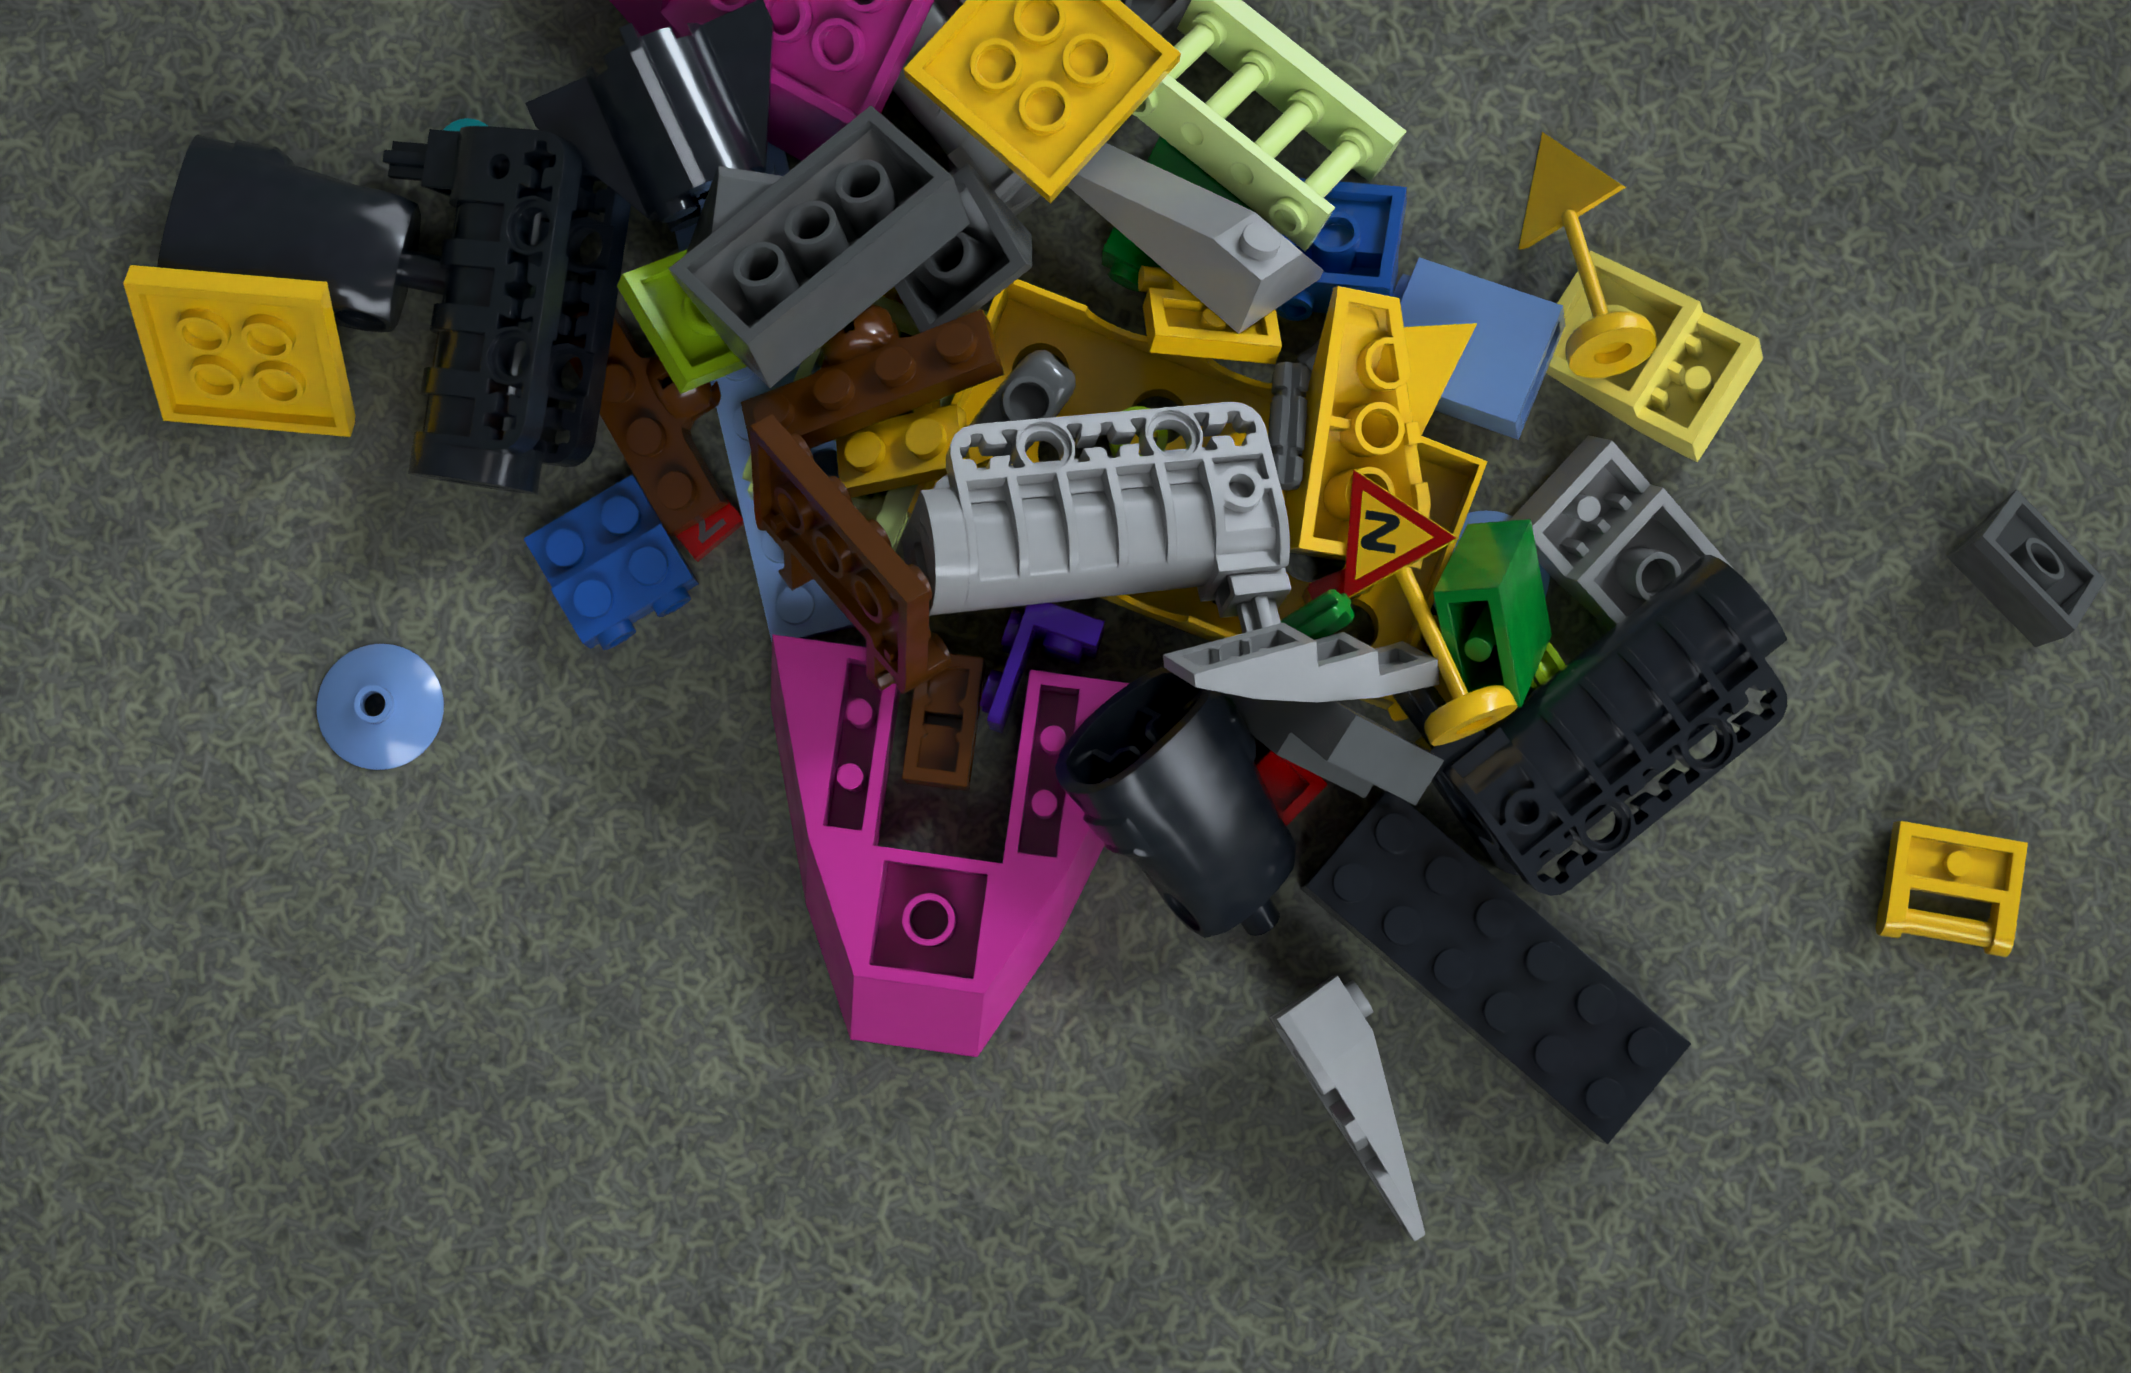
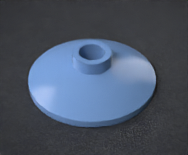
(410, 713)

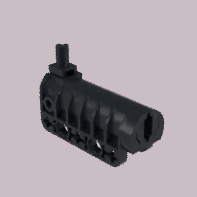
(1614, 726)

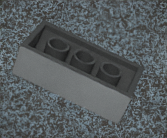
(821, 245)

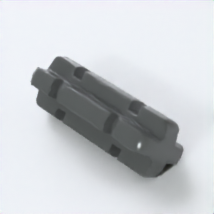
(1288, 421)

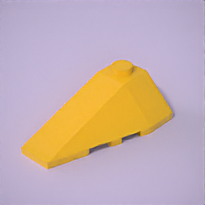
(1355, 421)

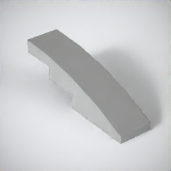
(1293, 667)

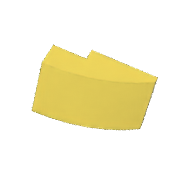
(1687, 380)

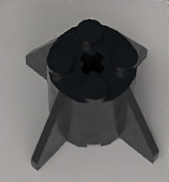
(671, 112)

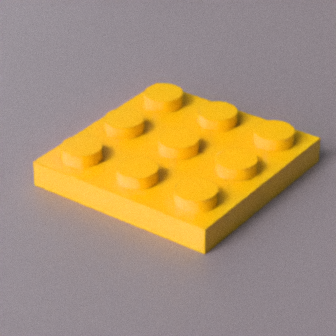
(1042, 79)
(241, 350)

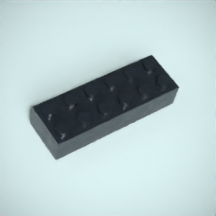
(1496, 966)

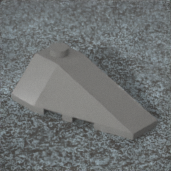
(1199, 238)
(1343, 1065)

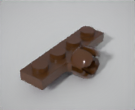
(879, 376)
(654, 427)

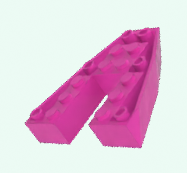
(916, 940)

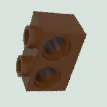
(945, 726)

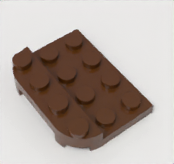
(846, 557)

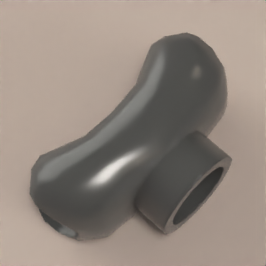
(1031, 391)

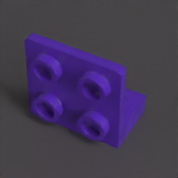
(1064, 637)

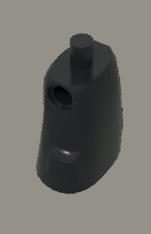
(264, 216)
(1179, 794)

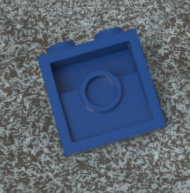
(1354, 246)
(612, 564)

